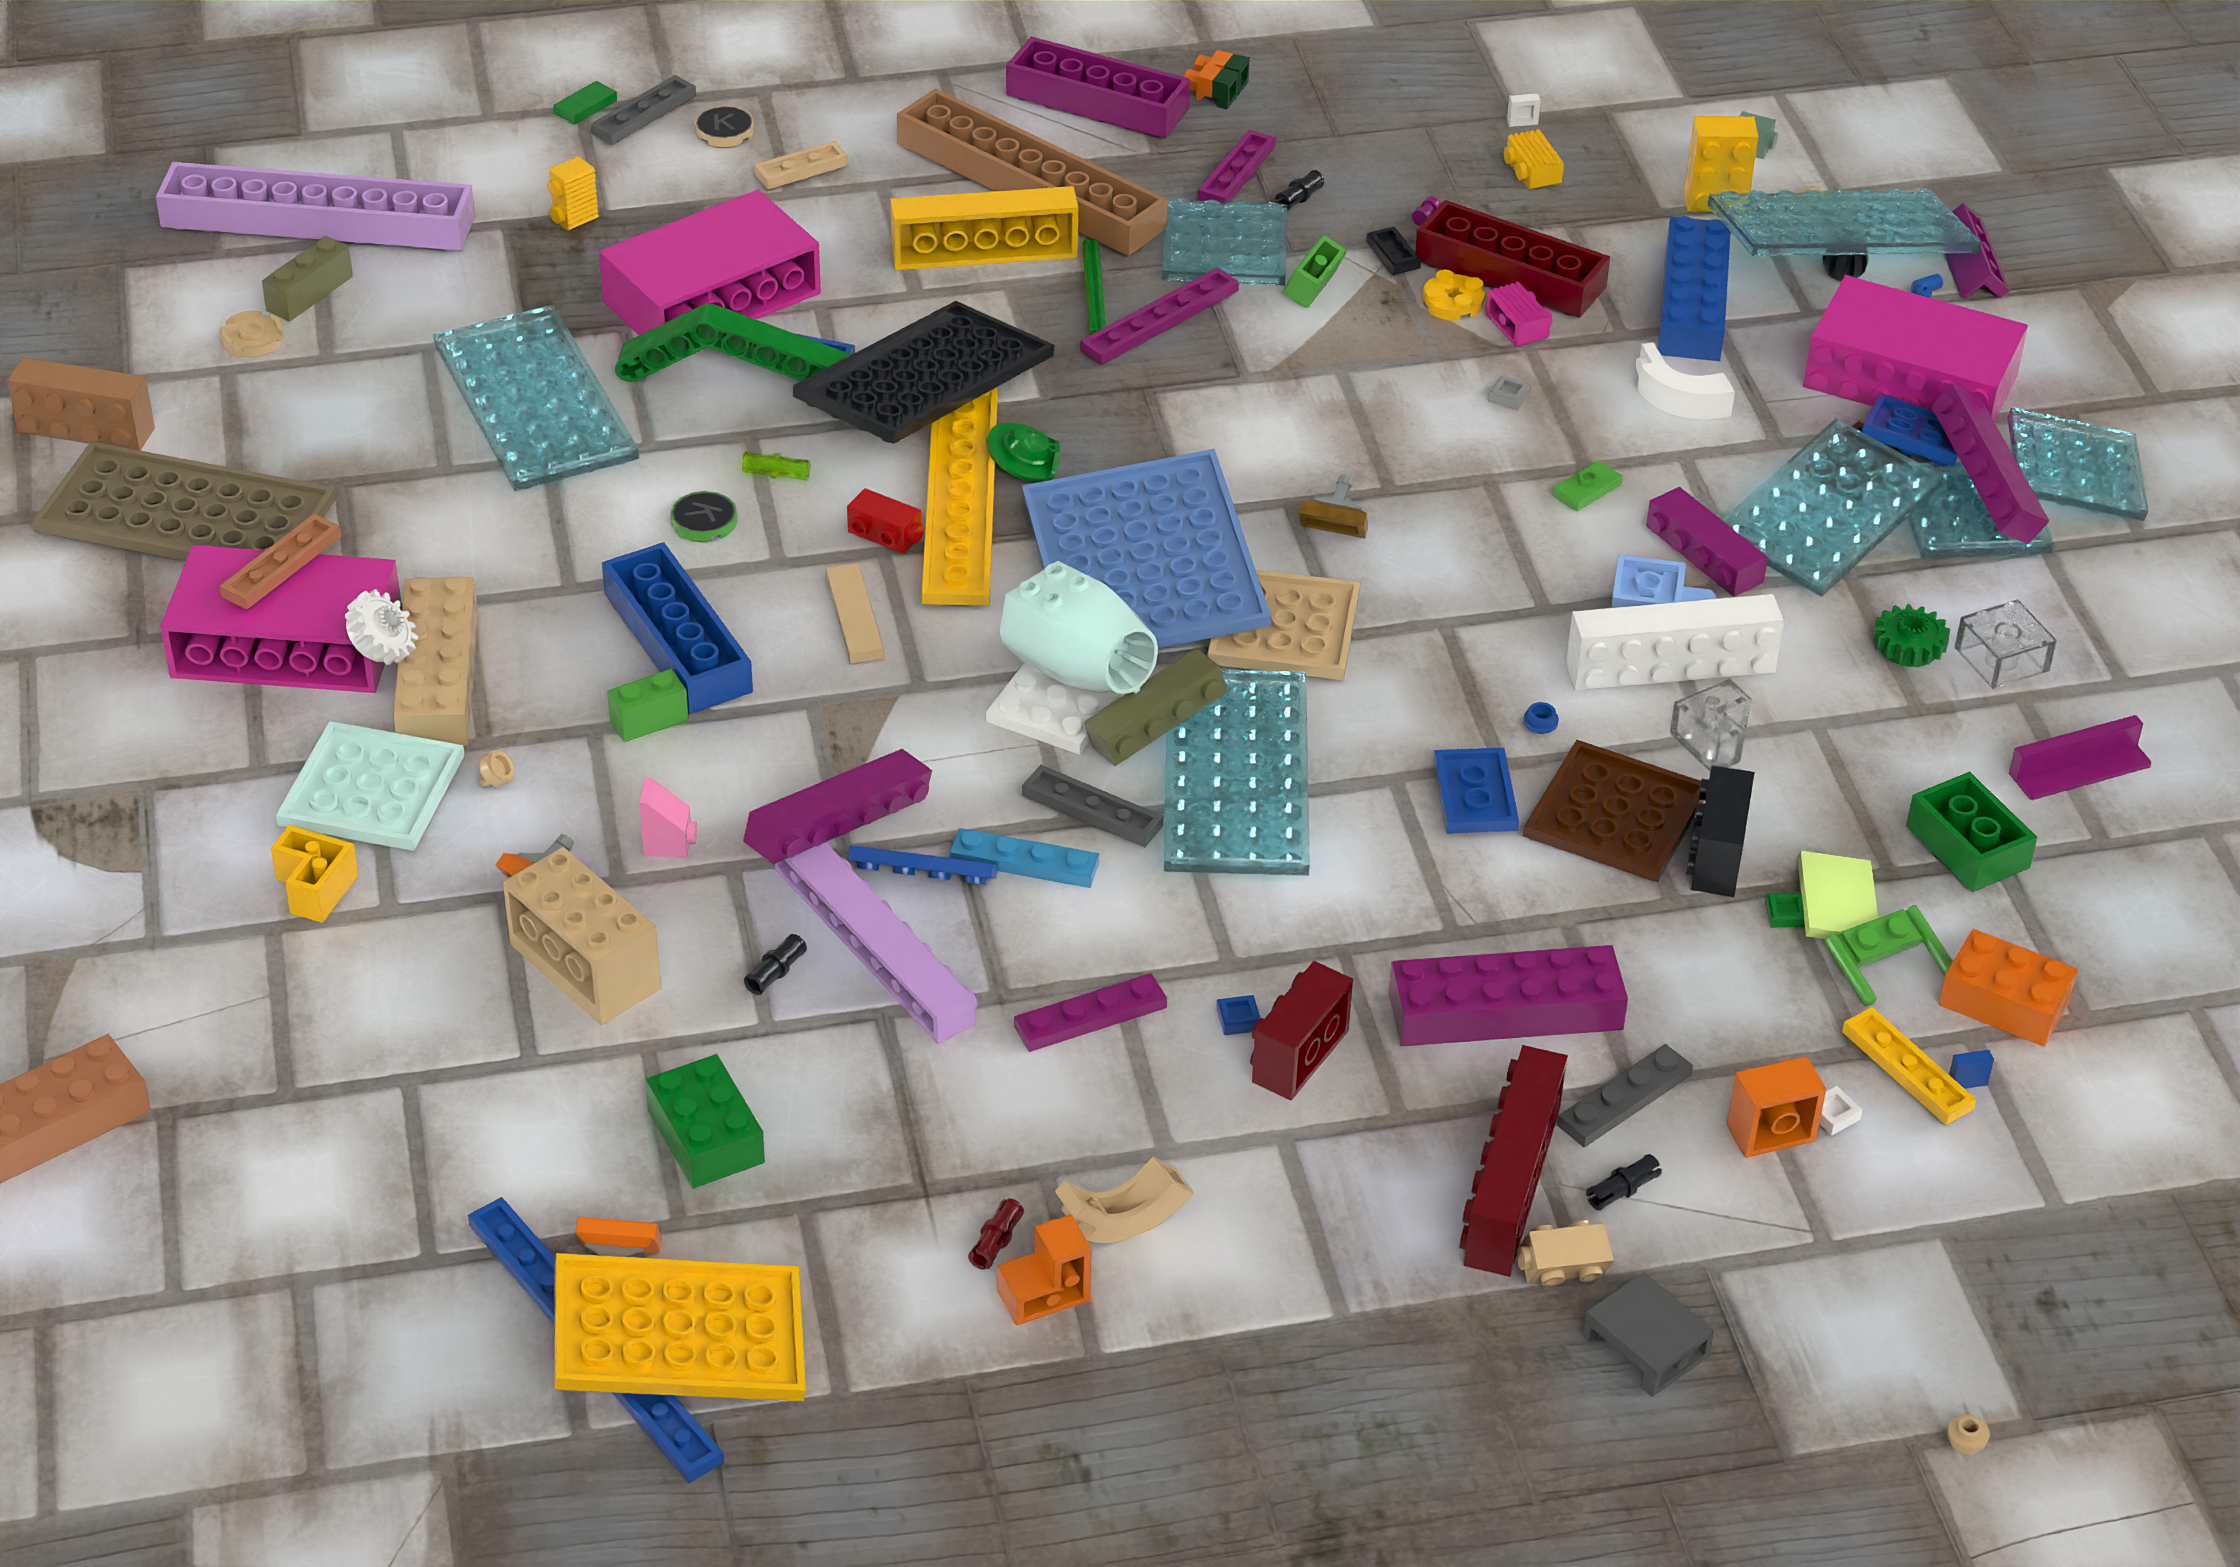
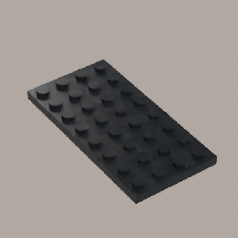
(923, 371)

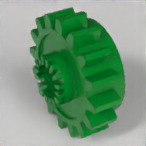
(1911, 636)

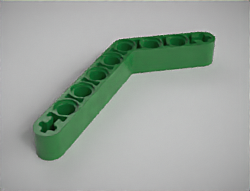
(728, 333)

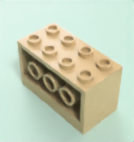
(582, 935)

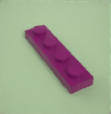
(1237, 167)
(1090, 1012)

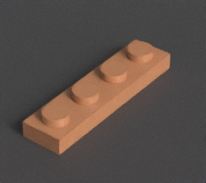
(280, 561)

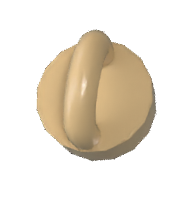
(495, 769)

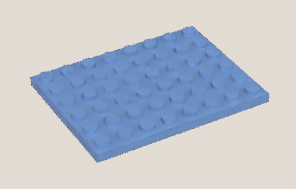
(1159, 540)

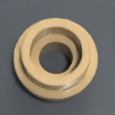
(1968, 1434)

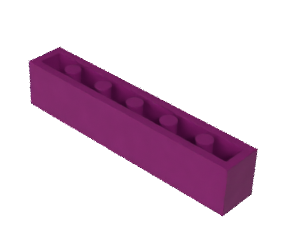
(1990, 464)
(837, 806)

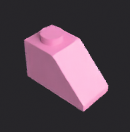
(665, 822)

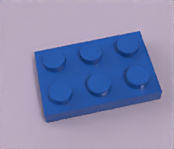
(1476, 790)

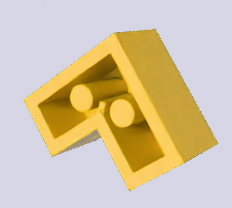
(314, 871)

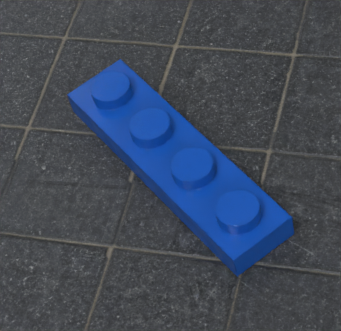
(938, 867)

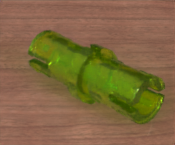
(776, 465)

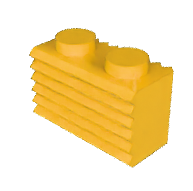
(1533, 159)
(573, 193)

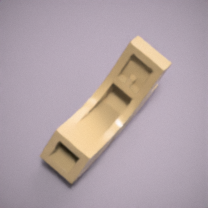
(1130, 1208)

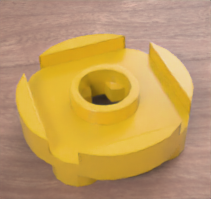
(1439, 295)

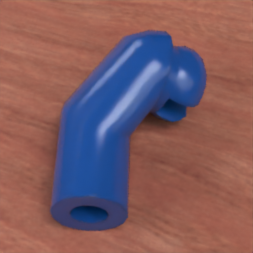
(1926, 285)

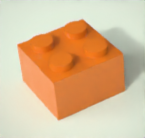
(1776, 1106)

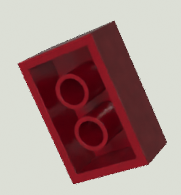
(1301, 1030)

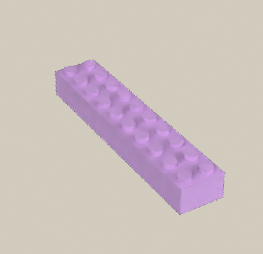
(316, 206)

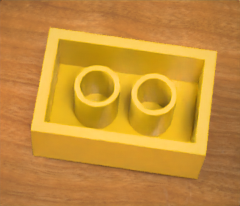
(1719, 158)

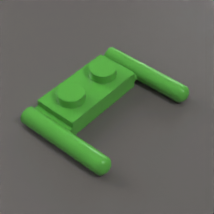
(1882, 939)

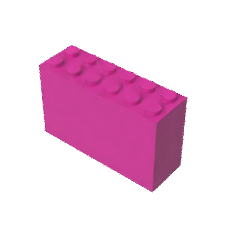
(729, 256)
(1910, 348)
(286, 637)

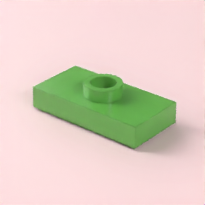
(1587, 485)

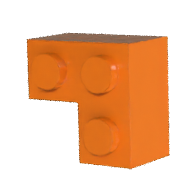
(1051, 1277)

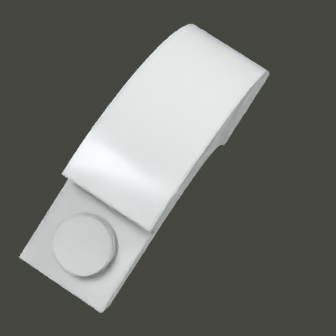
(1682, 394)

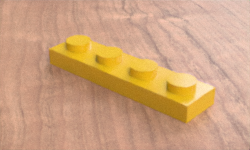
(1909, 1065)

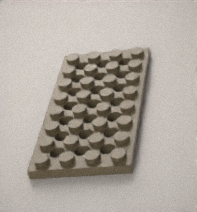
(91, 473)

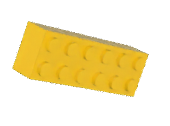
(984, 228)

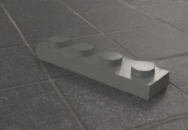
(643, 109)
(1092, 805)
(1624, 1095)

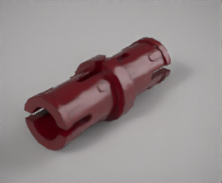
(996, 1234)

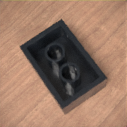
(1721, 831)

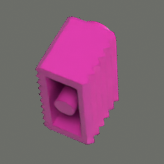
(1518, 314)

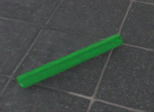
(1093, 285)

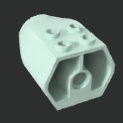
(1078, 632)

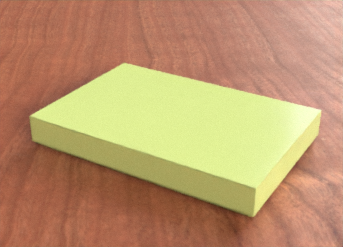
(1835, 893)

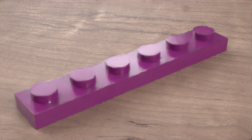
(1159, 316)

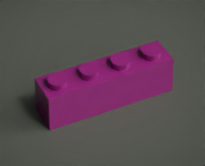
(1706, 541)

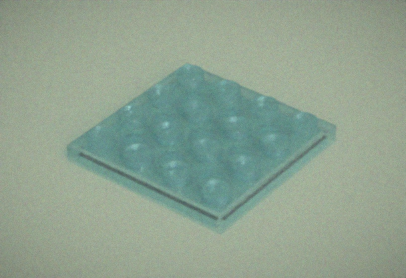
(1234, 236)
(2079, 463)
(1959, 524)

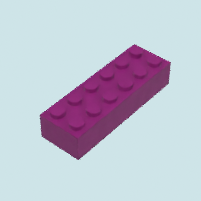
(1098, 87)
(1507, 995)

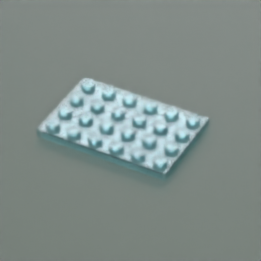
(1832, 505)

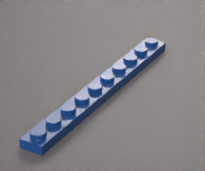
(534, 1269)

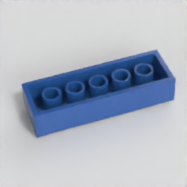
(1694, 289)
(677, 626)

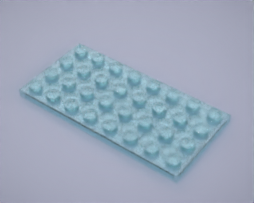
(1842, 223)
(535, 397)
(1241, 780)

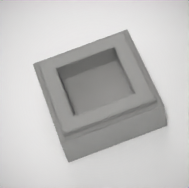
(1509, 393)

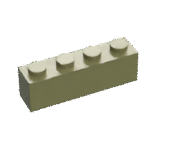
(1157, 708)

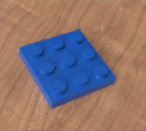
(1910, 429)

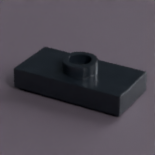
(1393, 250)

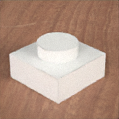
(1523, 110)
(1838, 1111)

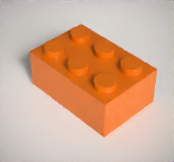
(2008, 987)

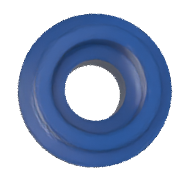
(1541, 718)

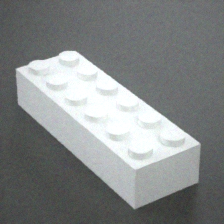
(1674, 642)

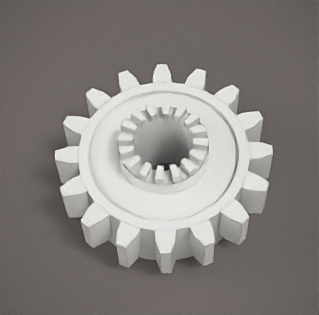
(380, 628)

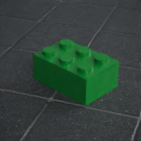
(1971, 831)
(705, 1121)

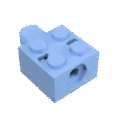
(1652, 582)

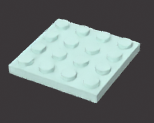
(371, 785)

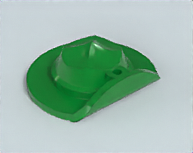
(1023, 451)

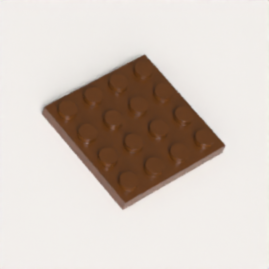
(1615, 810)

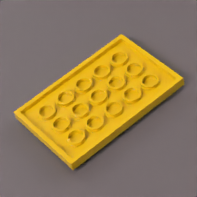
(678, 1327)

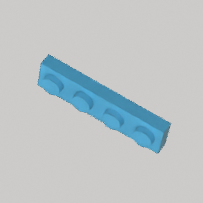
(1027, 857)

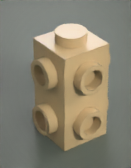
(1565, 1253)

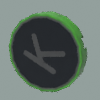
(703, 516)

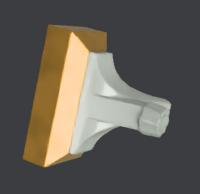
(1335, 512)

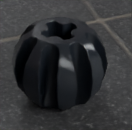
(1840, 265)

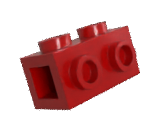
(884, 520)

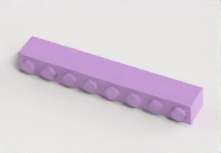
(881, 941)

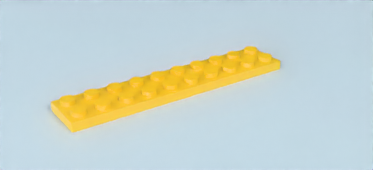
(960, 506)

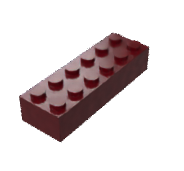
(1504, 253)
(1513, 1160)

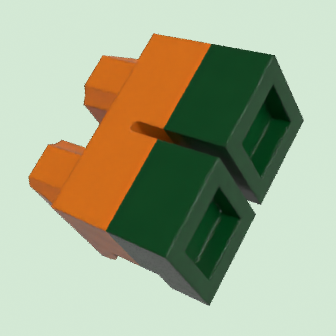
(1219, 77)

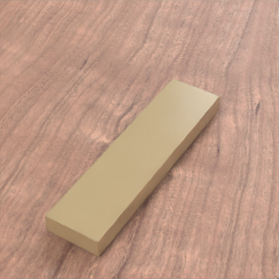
(854, 613)

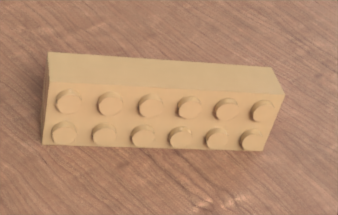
(437, 676)

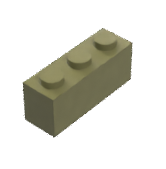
(307, 278)

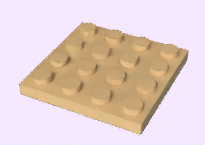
(1308, 629)

